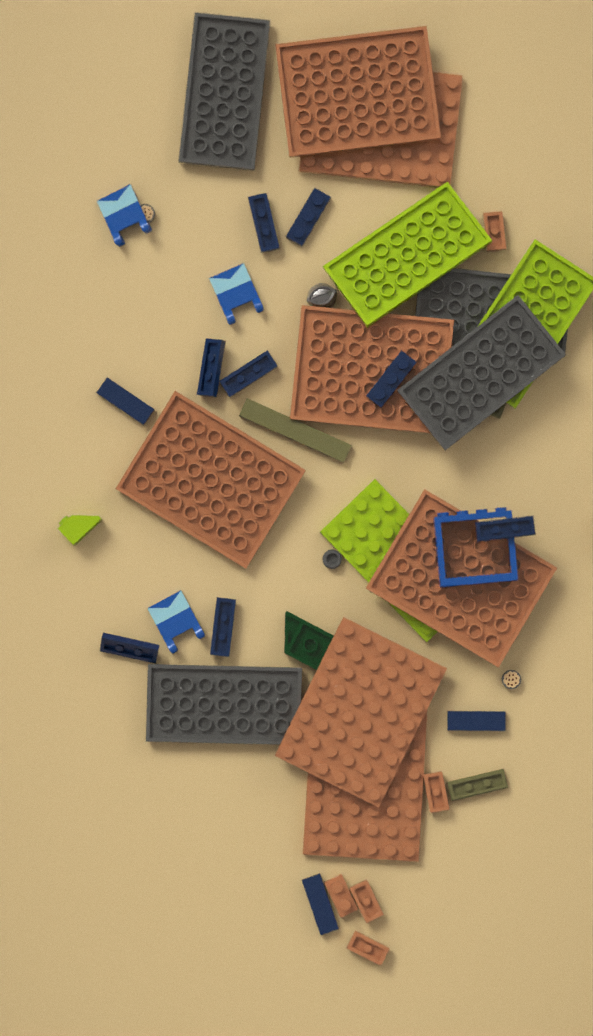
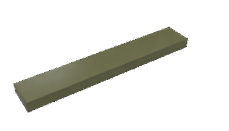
(295, 430)

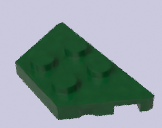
(305, 641)

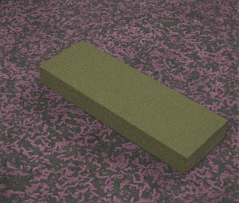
(477, 784)

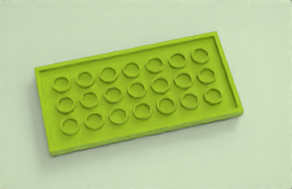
(407, 254)
(549, 288)
(365, 534)

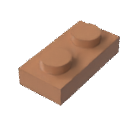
(495, 229)
(436, 791)
(341, 895)
(366, 901)
(368, 947)

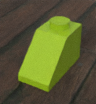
(77, 527)

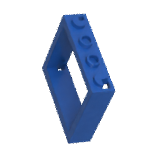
(470, 580)

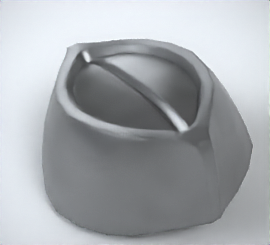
(322, 296)

